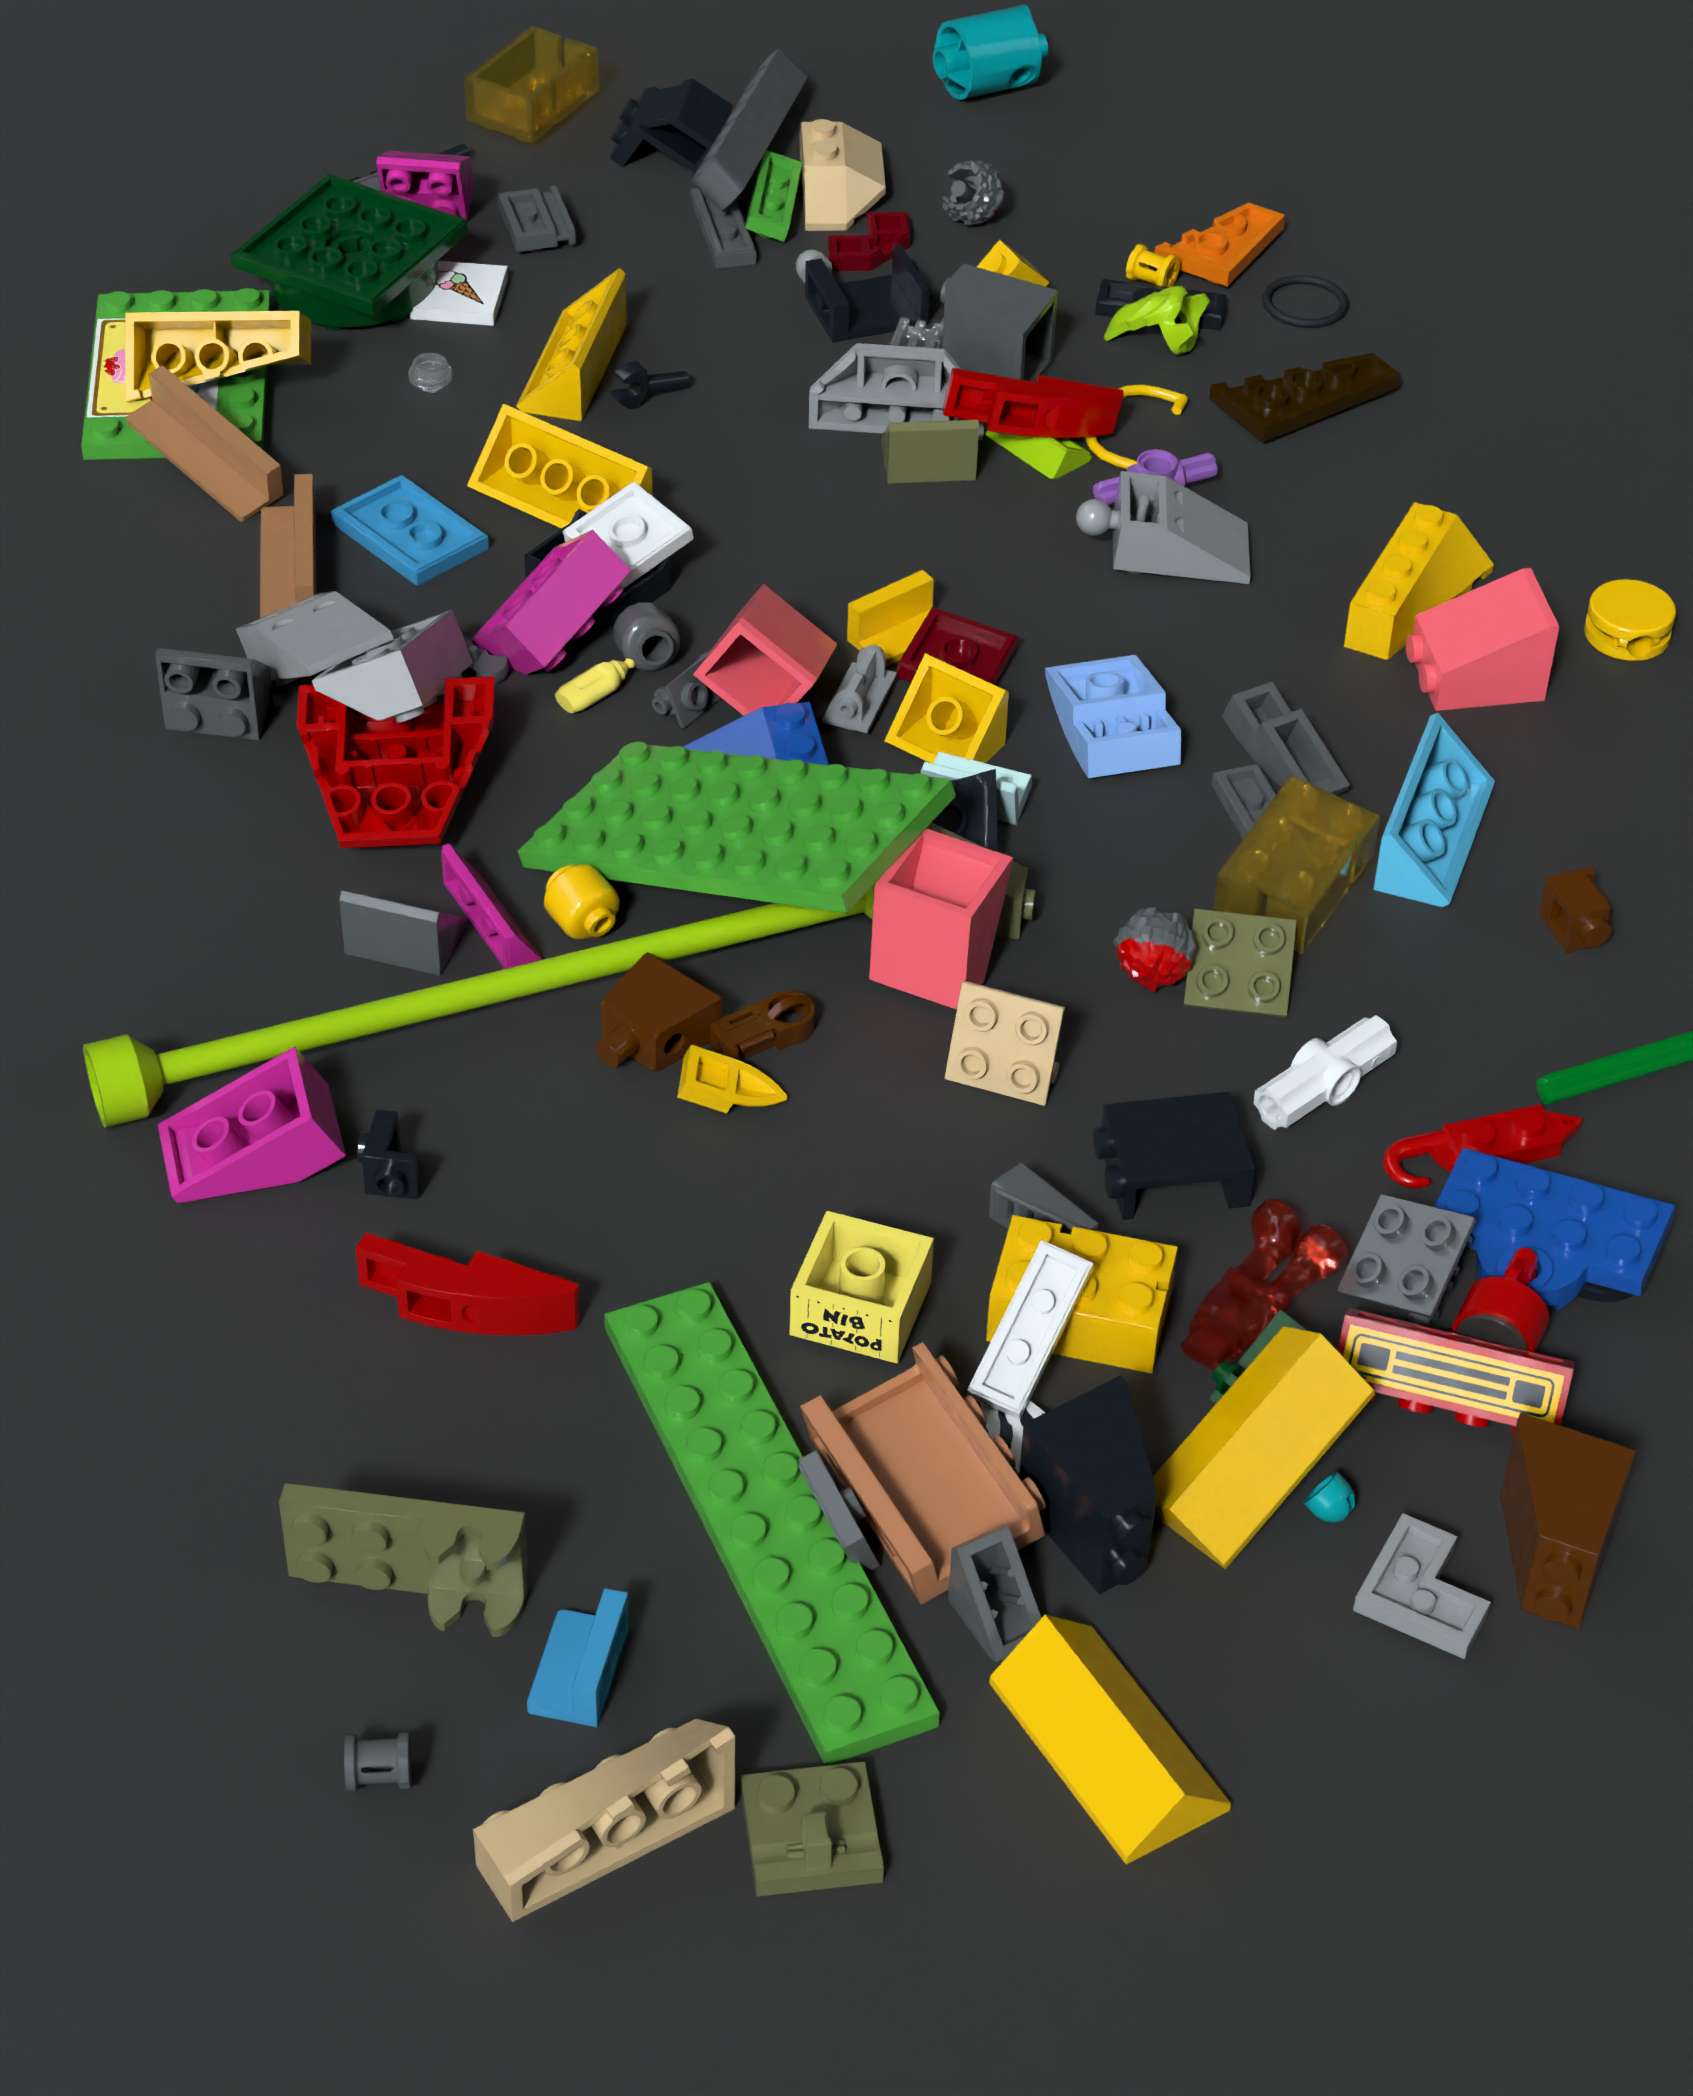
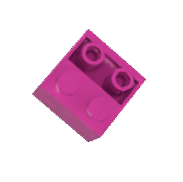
(428, 179)

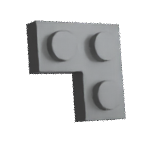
(1407, 1591)

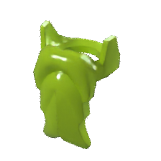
(1163, 309)

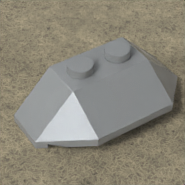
(882, 387)

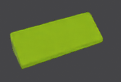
(1048, 455)

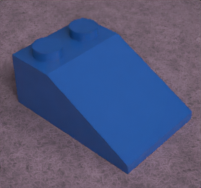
(771, 732)

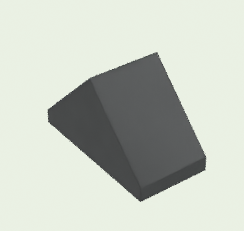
(992, 1592)

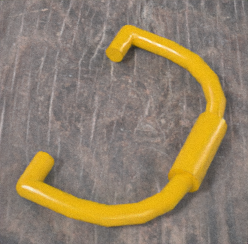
(1179, 400)

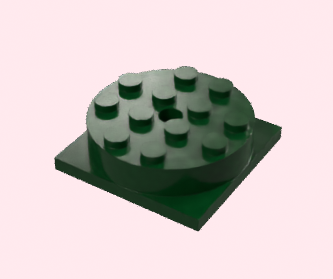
(351, 254)

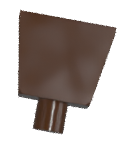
(655, 1016)

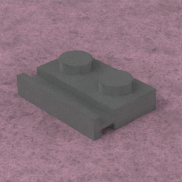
(536, 219)

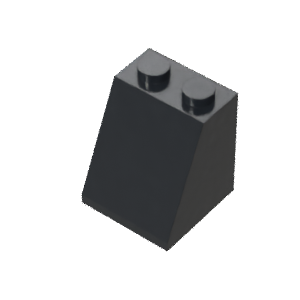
(1094, 1483)

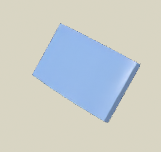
(1114, 716)

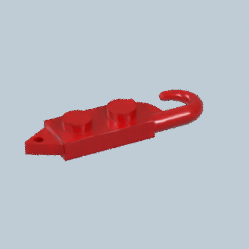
(1514, 1135)

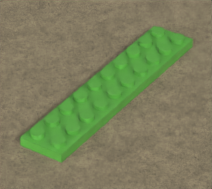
(767, 1527)

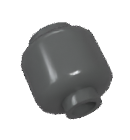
(646, 636)

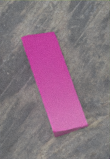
(485, 911)

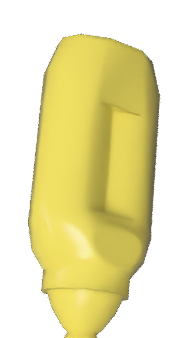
(592, 685)

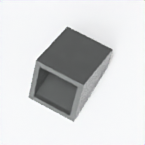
(998, 323)

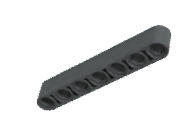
(749, 129)

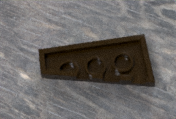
(1304, 394)

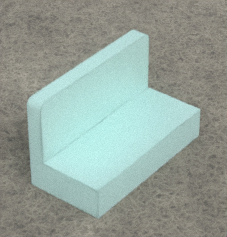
(1011, 785)

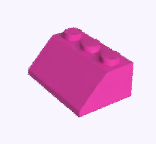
(554, 604)

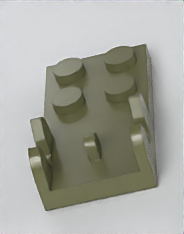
(410, 1546)

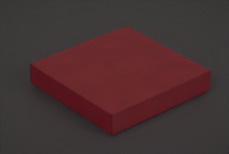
(961, 643)

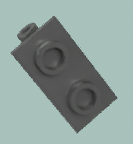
(685, 696)

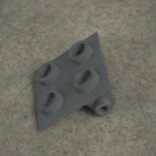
(1407, 1257)

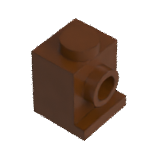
(1576, 910)

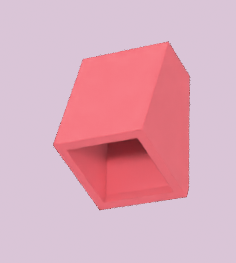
(1486, 645)
(766, 655)
(937, 917)

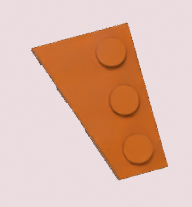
(1228, 245)

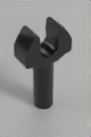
(641, 383)

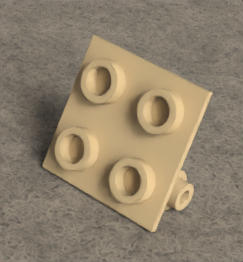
(1004, 1043)

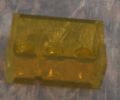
(527, 88)
(1300, 857)

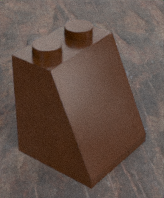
(1560, 1514)

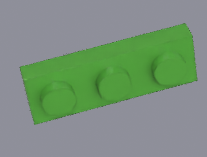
(773, 196)

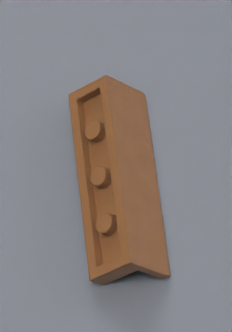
(207, 447)
(288, 550)

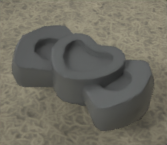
(485, 664)

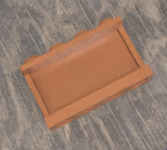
(924, 1470)

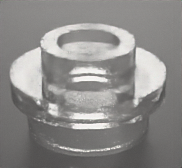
(430, 372)

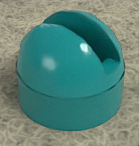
(1331, 1499)

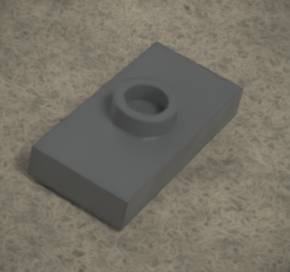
(840, 1510)

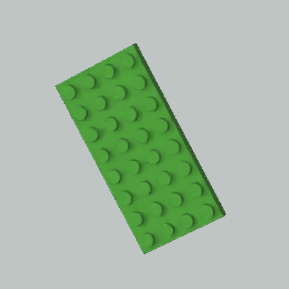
(740, 825)

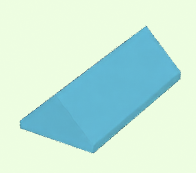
(1433, 819)

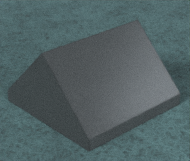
(399, 933)

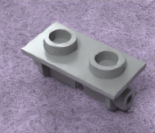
(861, 692)

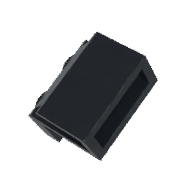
(674, 120)

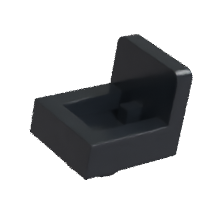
(384, 1167)

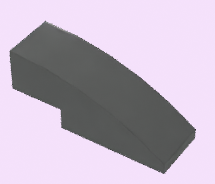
(1282, 739)

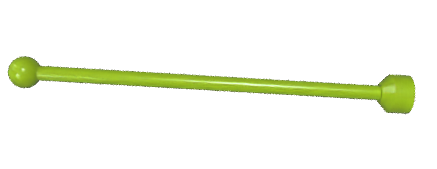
(131, 1078)

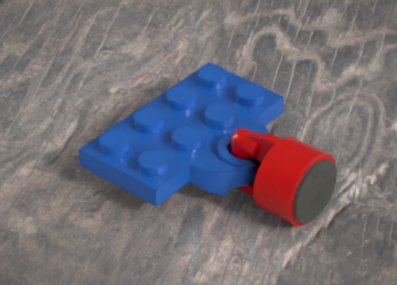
(1543, 1240)

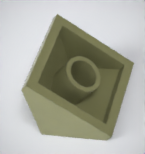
(930, 451)

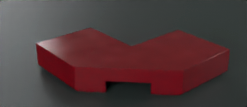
(873, 249)

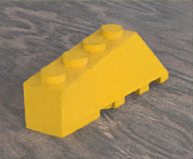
(210, 345)
(1420, 568)

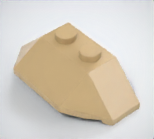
(839, 174)

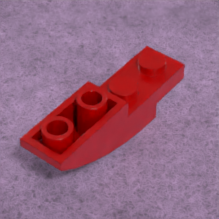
(1031, 408)
(479, 1298)

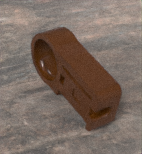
(757, 1029)

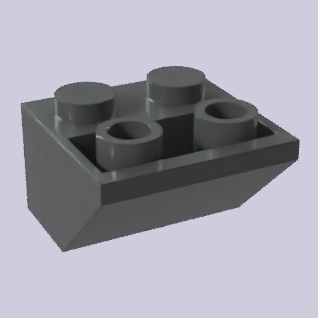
(214, 693)

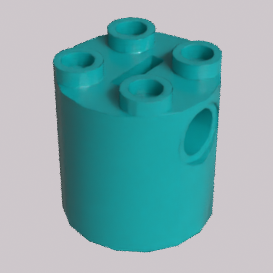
(989, 52)

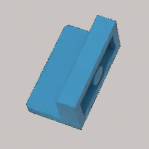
(580, 1662)

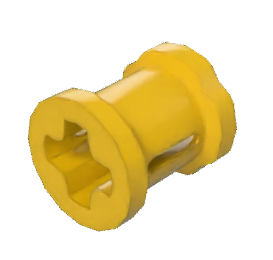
(1139, 262)

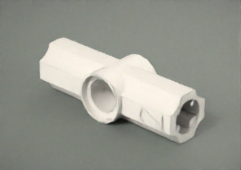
(1325, 1072)

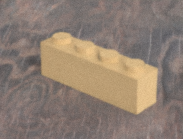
(607, 1816)

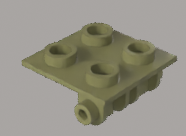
(1240, 963)

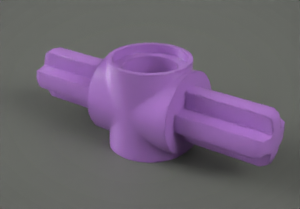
(1165, 464)

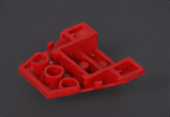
(393, 778)

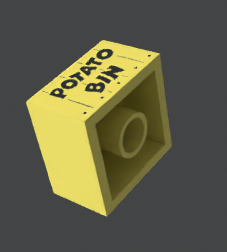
(861, 1286)

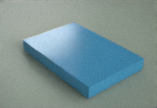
(409, 530)

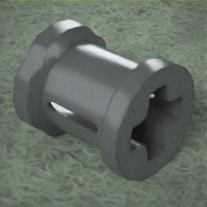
(377, 1761)

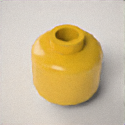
(580, 900)

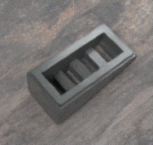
(1030, 1196)

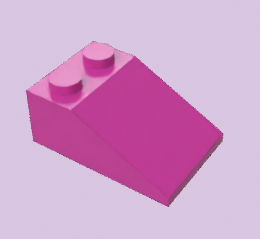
(253, 1132)

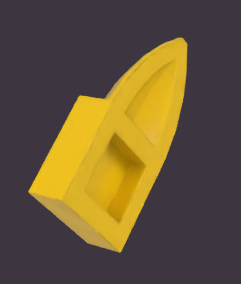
(724, 1081)

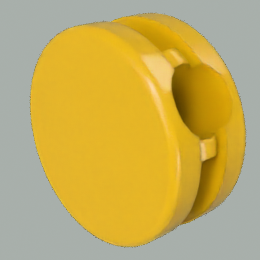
(1630, 620)

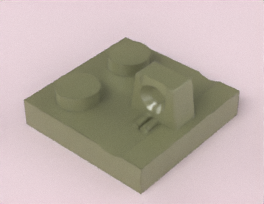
(811, 1829)

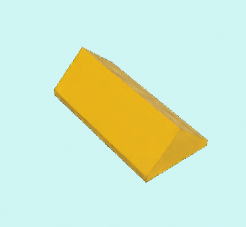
(578, 352)
(550, 469)
(1258, 1443)
(1105, 1738)

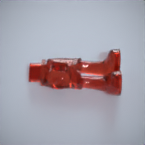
(1242, 1304)

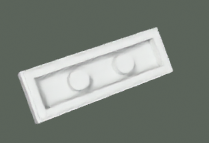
(1030, 1329)

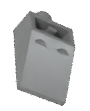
(1169, 531)
(311, 636)

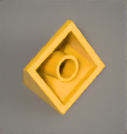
(950, 714)

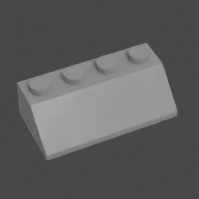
(400, 674)

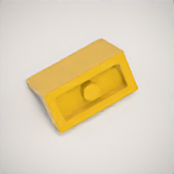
(891, 615)

